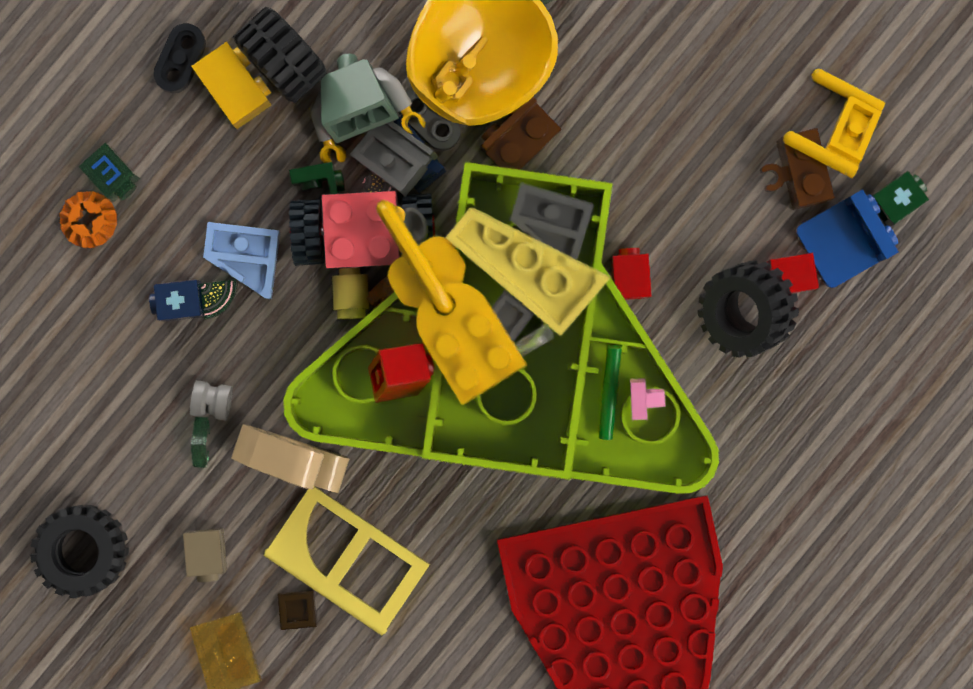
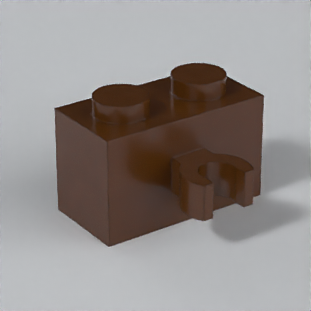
(805, 177)

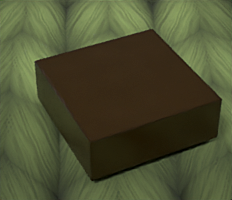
(297, 610)

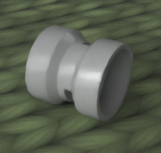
(211, 400)

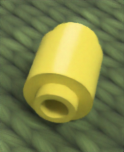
(350, 293)

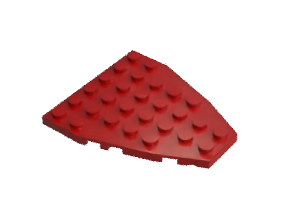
(620, 597)

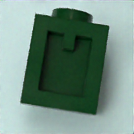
(312, 177)

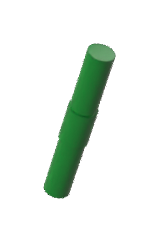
(610, 392)

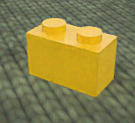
(232, 85)

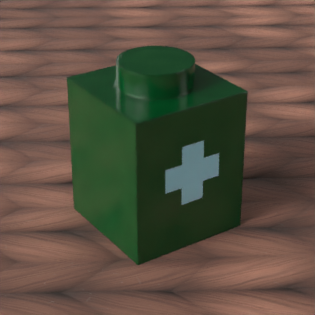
(900, 198)

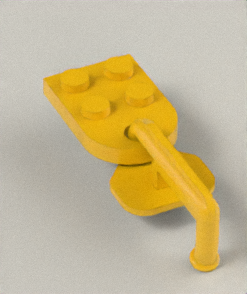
(468, 340)

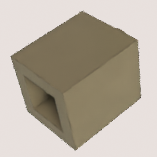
(205, 554)

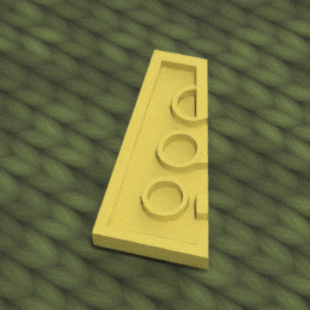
(533, 272)

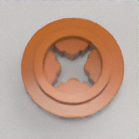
(103, 226)

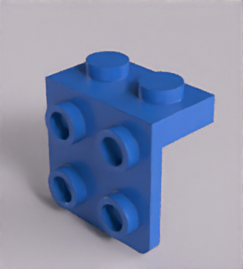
(847, 239)

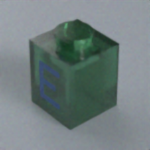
(110, 173)

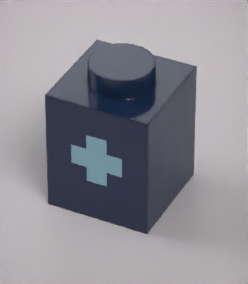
(177, 301)

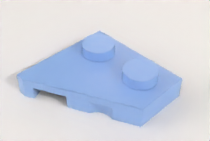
(244, 254)

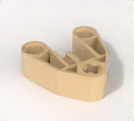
(289, 459)

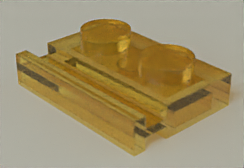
(226, 652)

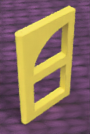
(292, 554)

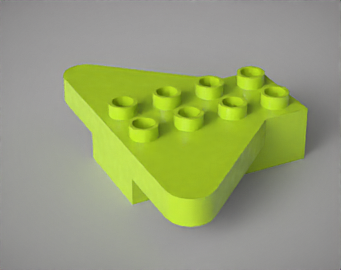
(538, 417)

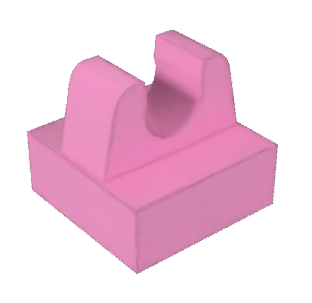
(644, 398)

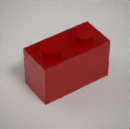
(400, 372)

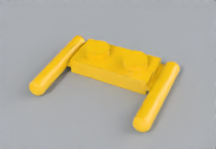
(851, 130)

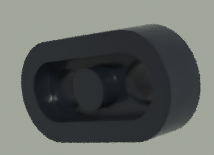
(177, 58)

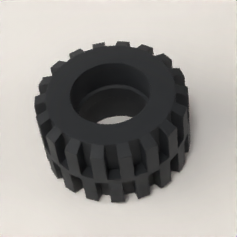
(280, 54)
(724, 318)
(50, 558)

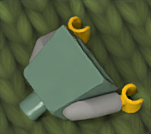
(355, 102)

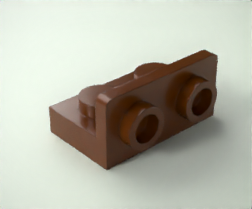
(519, 136)

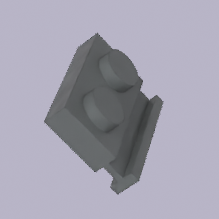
(394, 156)

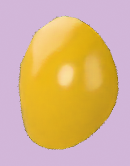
(480, 57)

